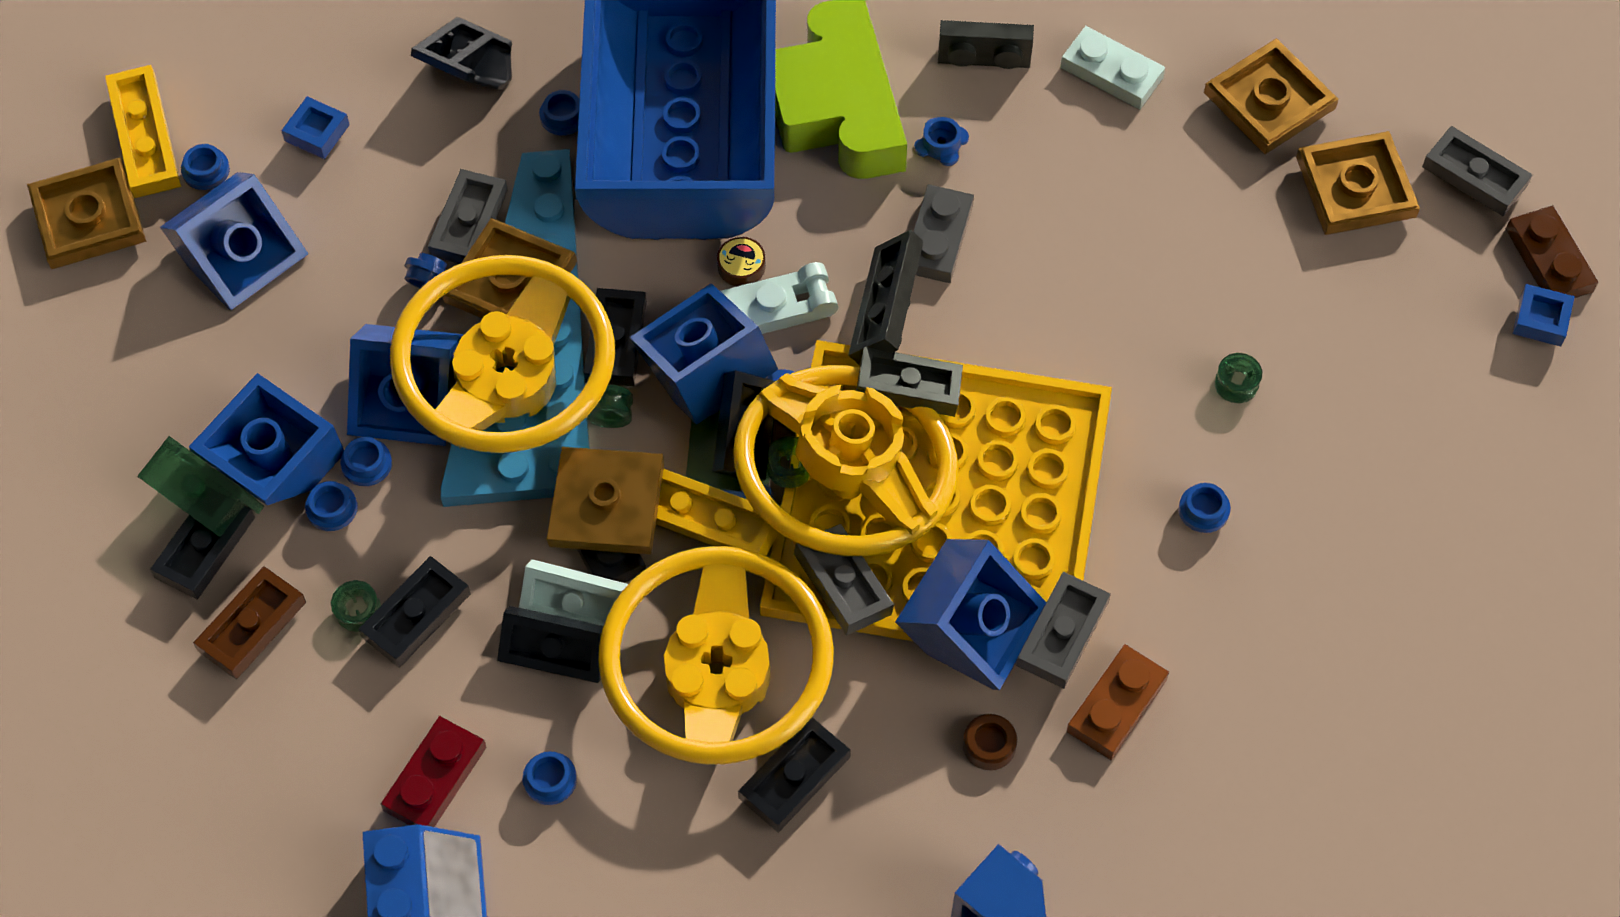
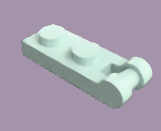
(773, 300)

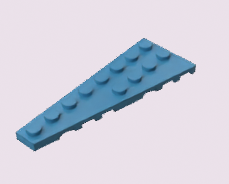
(545, 208)

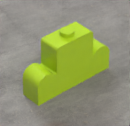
(840, 93)

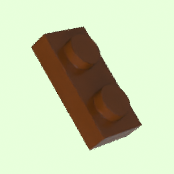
(1551, 252)
(249, 622)

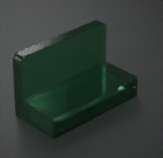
(196, 486)

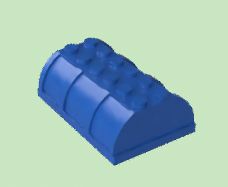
(677, 117)

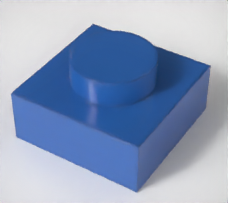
(315, 127)
(1543, 315)

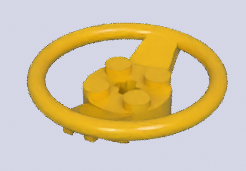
(515, 339)
(848, 466)
(716, 633)

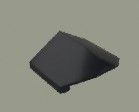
(468, 53)

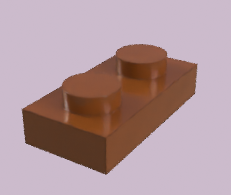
(1117, 701)

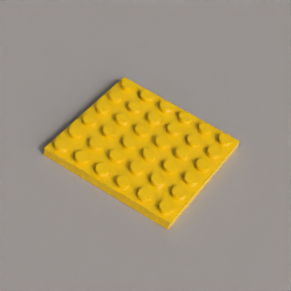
(1023, 483)

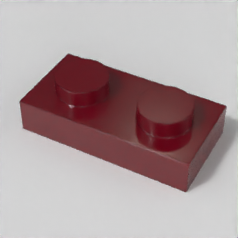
(434, 774)

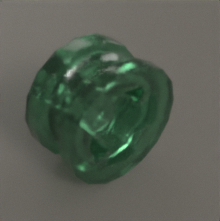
(1240, 363)
(613, 408)
(782, 476)
(348, 591)

